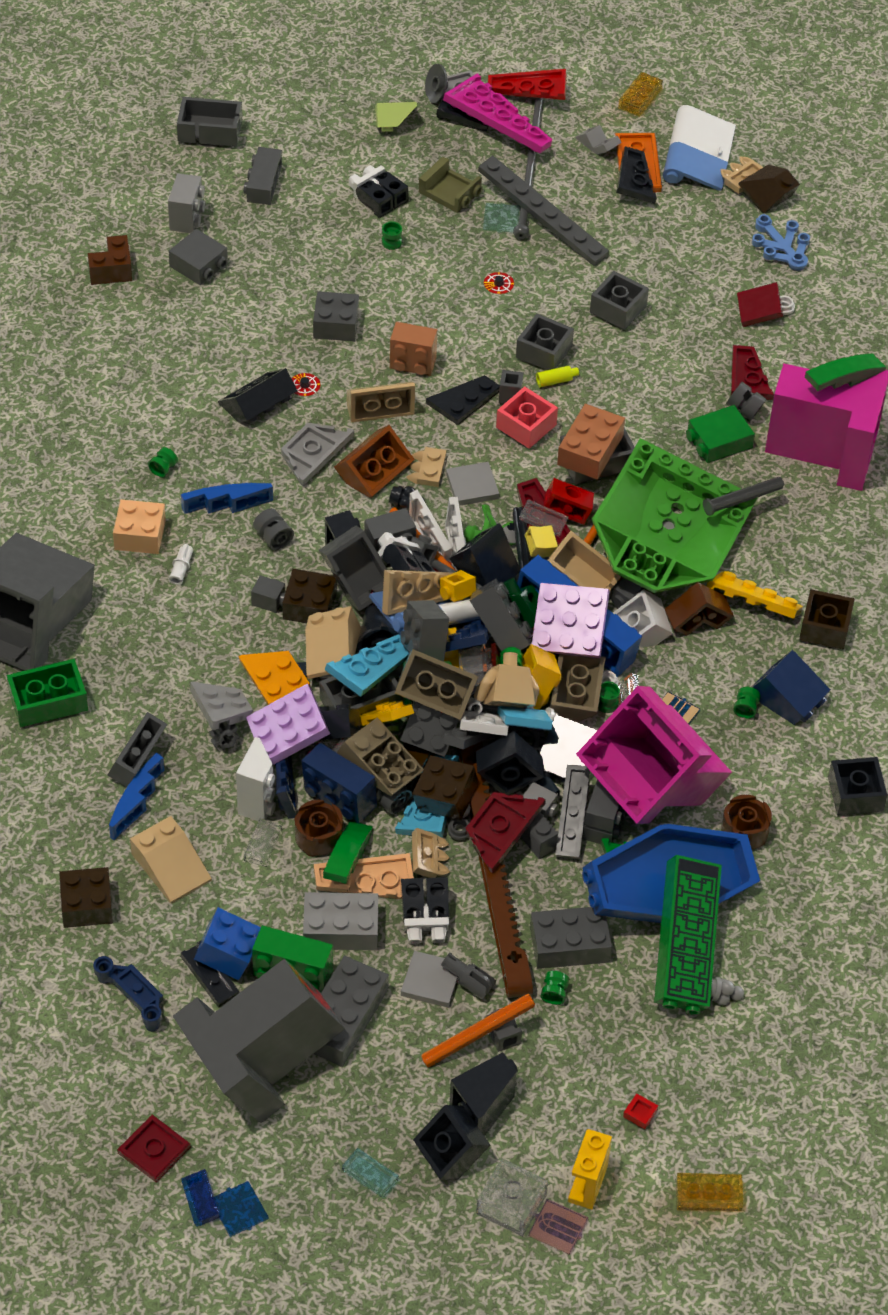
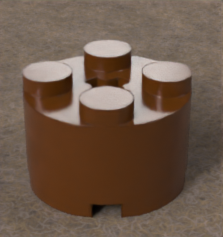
(748, 817)
(318, 827)

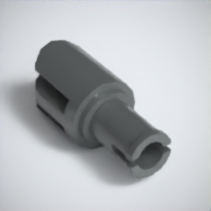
(469, 976)

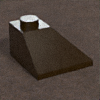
(769, 187)

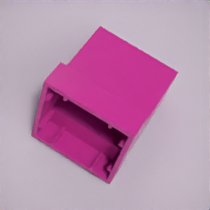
(827, 425)
(652, 758)

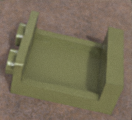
(448, 186)

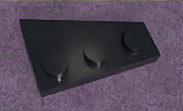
(634, 176)
(463, 399)

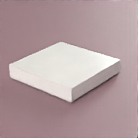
(483, 723)

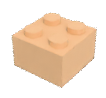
(139, 526)

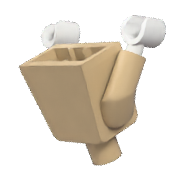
(506, 686)

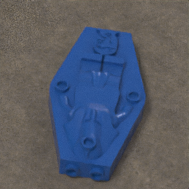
(632, 876)

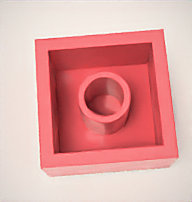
(526, 417)

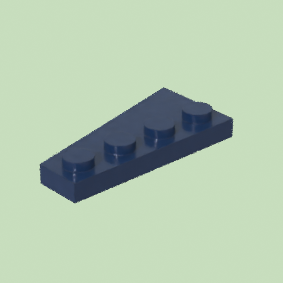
(470, 635)
(286, 787)

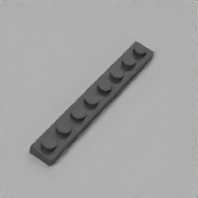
(543, 211)

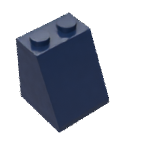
(791, 689)

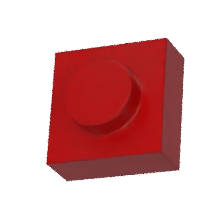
(640, 1111)

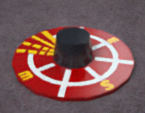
(499, 283)
(306, 384)

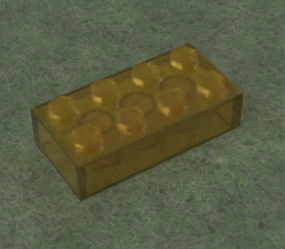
(640, 94)
(709, 1192)

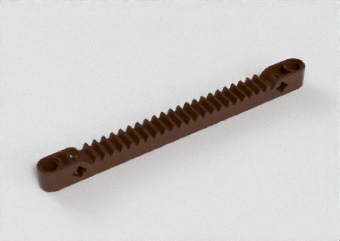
(512, 958)

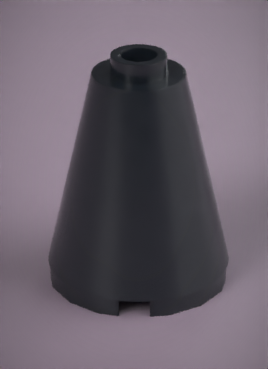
(374, 628)

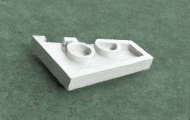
(427, 524)
(454, 525)

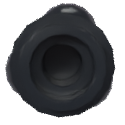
(401, 496)

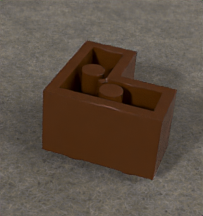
(112, 265)
(697, 607)

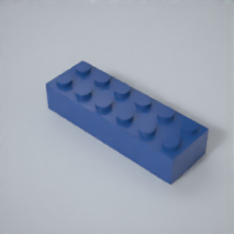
(619, 639)

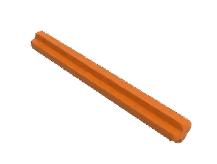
(478, 1030)

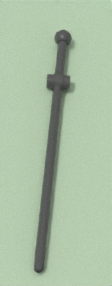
(521, 231)

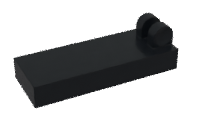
(445, 110)
(215, 983)

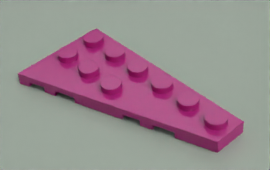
(496, 111)

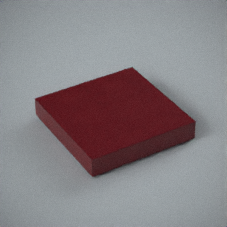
(760, 304)
(154, 1148)

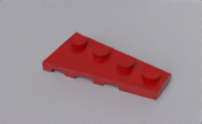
(536, 84)

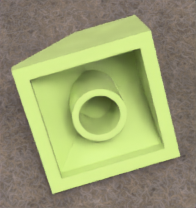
(392, 114)

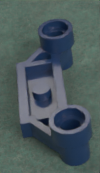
(134, 987)

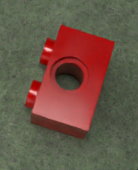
(569, 500)

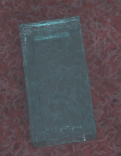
(370, 1172)

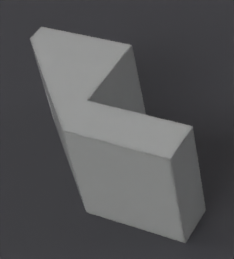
(596, 140)

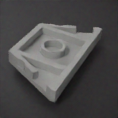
(313, 449)
(220, 703)

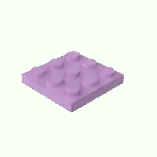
(570, 619)
(289, 724)

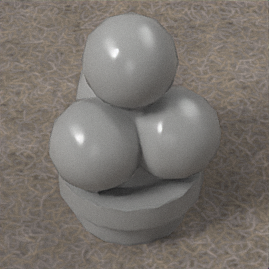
(724, 989)

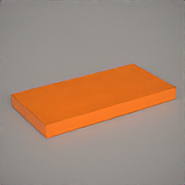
(647, 143)

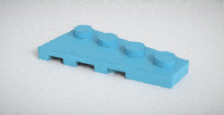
(369, 665)
(420, 819)

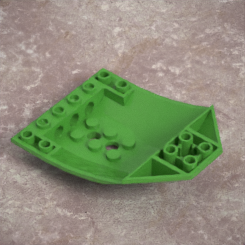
(642, 500)

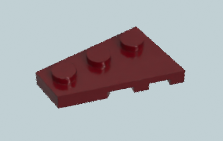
(747, 368)

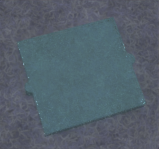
(500, 217)

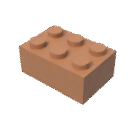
(591, 441)

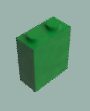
(720, 434)

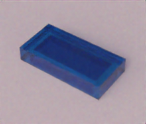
(200, 1197)

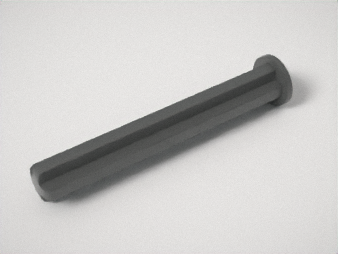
(742, 495)

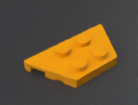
(273, 674)

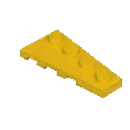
(755, 595)

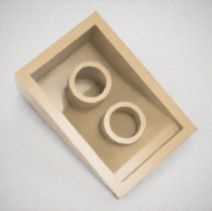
(330, 638)
(169, 859)

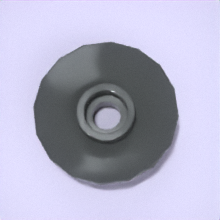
(436, 83)

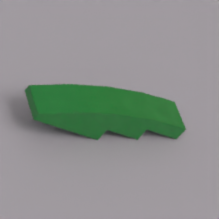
(844, 370)
(347, 852)

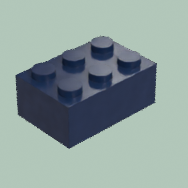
(339, 782)

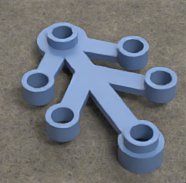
(796, 260)

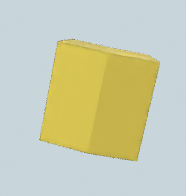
(541, 541)

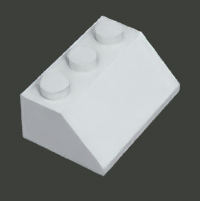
(255, 783)

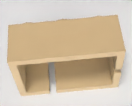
(583, 563)

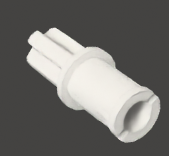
(181, 565)

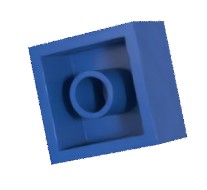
(227, 943)

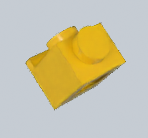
(457, 586)

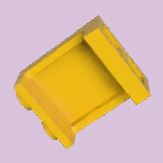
(590, 1168)

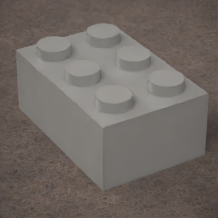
(342, 919)

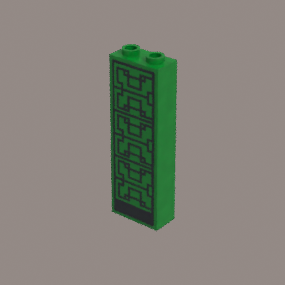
(687, 934)

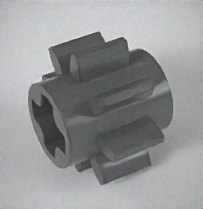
(224, 736)

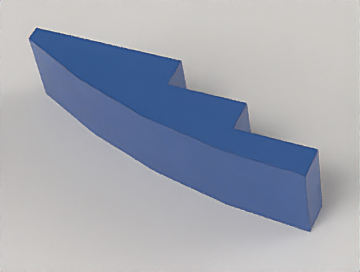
(235, 496)
(133, 800)

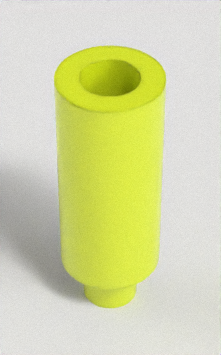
(556, 376)

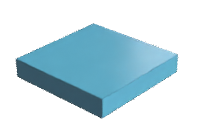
(525, 717)

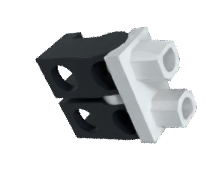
(379, 190)
(402, 554)
(426, 916)

